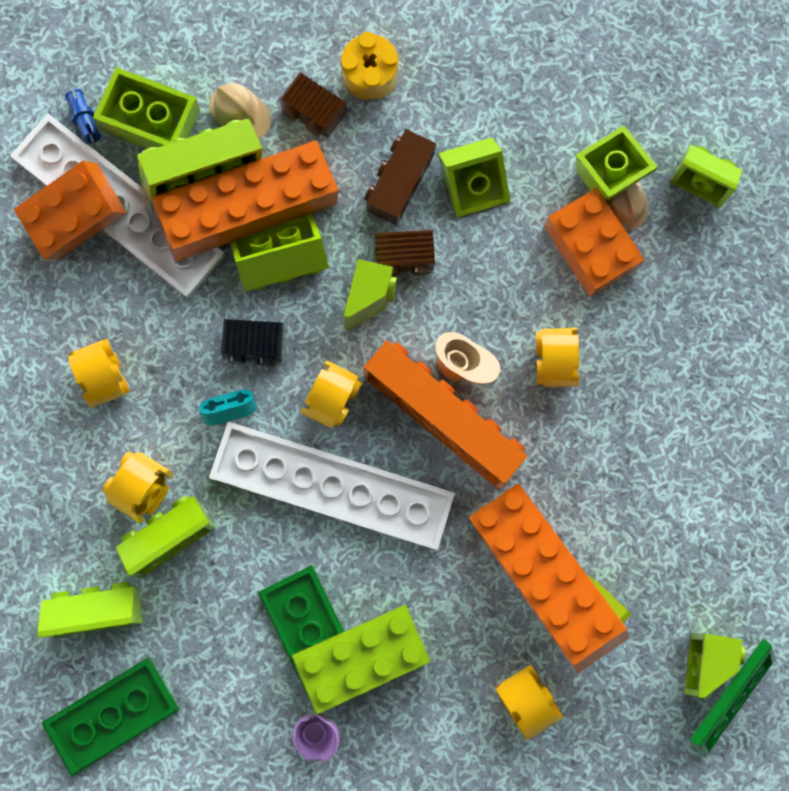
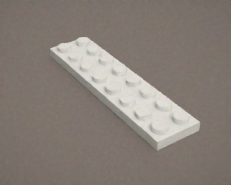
(55, 150)
(332, 486)

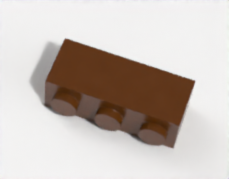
(400, 176)

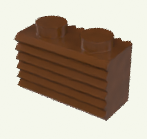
(313, 106)
(406, 251)

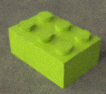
(145, 110)

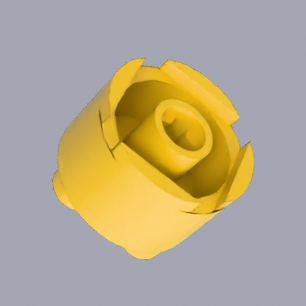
(382, 64)
(560, 357)
(98, 373)
(330, 395)
(137, 486)
(528, 702)

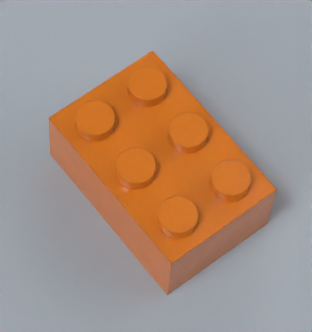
(70, 210)
(593, 242)

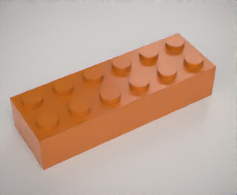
(245, 200)
(443, 414)
(549, 578)

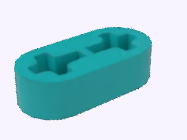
(227, 407)

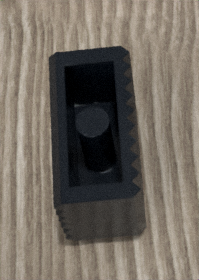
(252, 341)

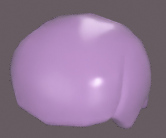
(316, 737)

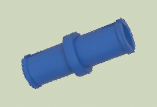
(82, 116)

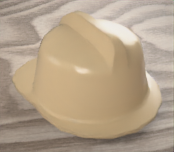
(239, 103)
(630, 207)
(465, 360)

